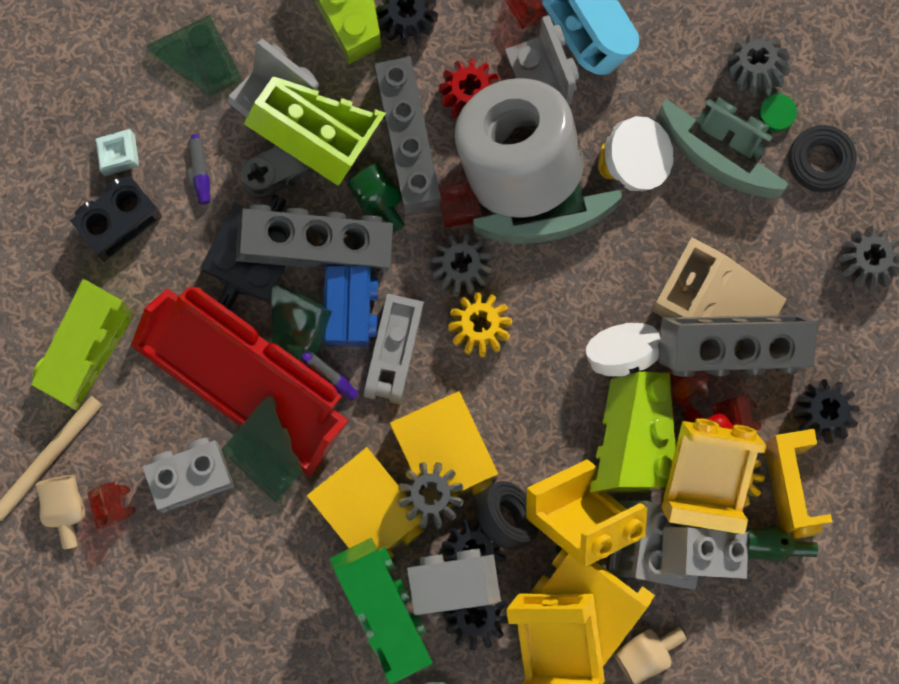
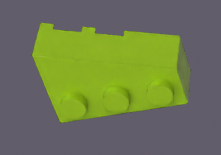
(352, 25)
(313, 127)
(82, 345)
(637, 435)

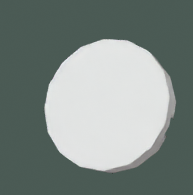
(639, 153)
(623, 348)

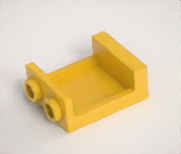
(447, 436)
(711, 476)
(787, 485)
(364, 504)
(580, 521)
(615, 602)
(558, 638)

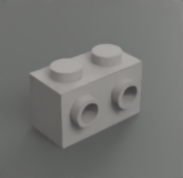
(187, 475)
(704, 552)
(454, 583)

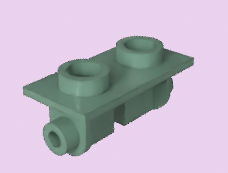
(747, 133)

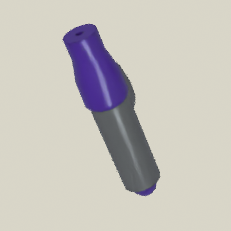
(198, 171)
(337, 380)

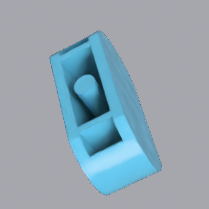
(595, 32)

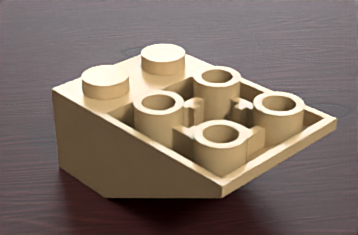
(714, 286)

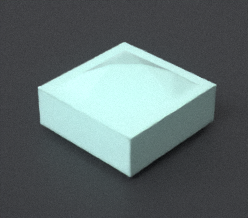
(117, 152)

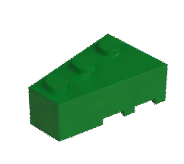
(381, 609)

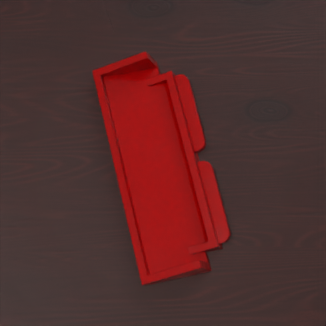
(237, 369)

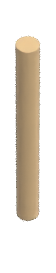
(48, 456)

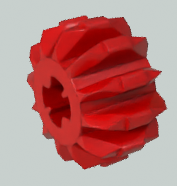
(457, 82)

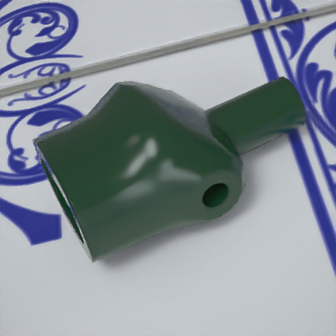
(377, 195)
(777, 545)

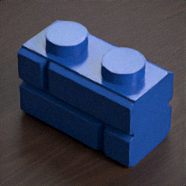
(349, 297)

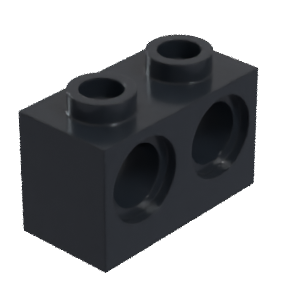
(122, 225)

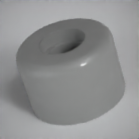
(525, 175)

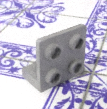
(545, 60)
(268, 62)
(644, 558)

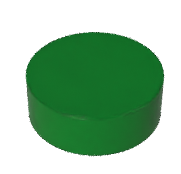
(778, 112)

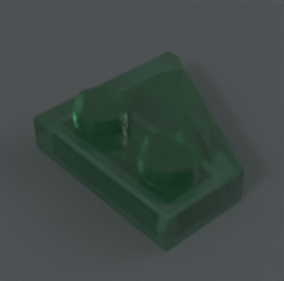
(265, 451)

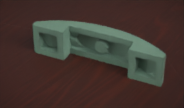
(678, 127)
(501, 227)

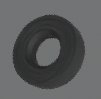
(822, 136)
(493, 522)

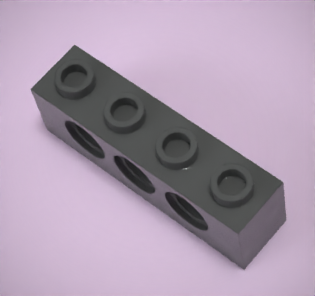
(408, 136)
(257, 247)
(683, 337)

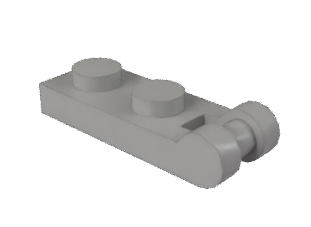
(394, 347)

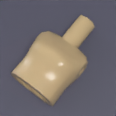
(61, 507)
(647, 654)

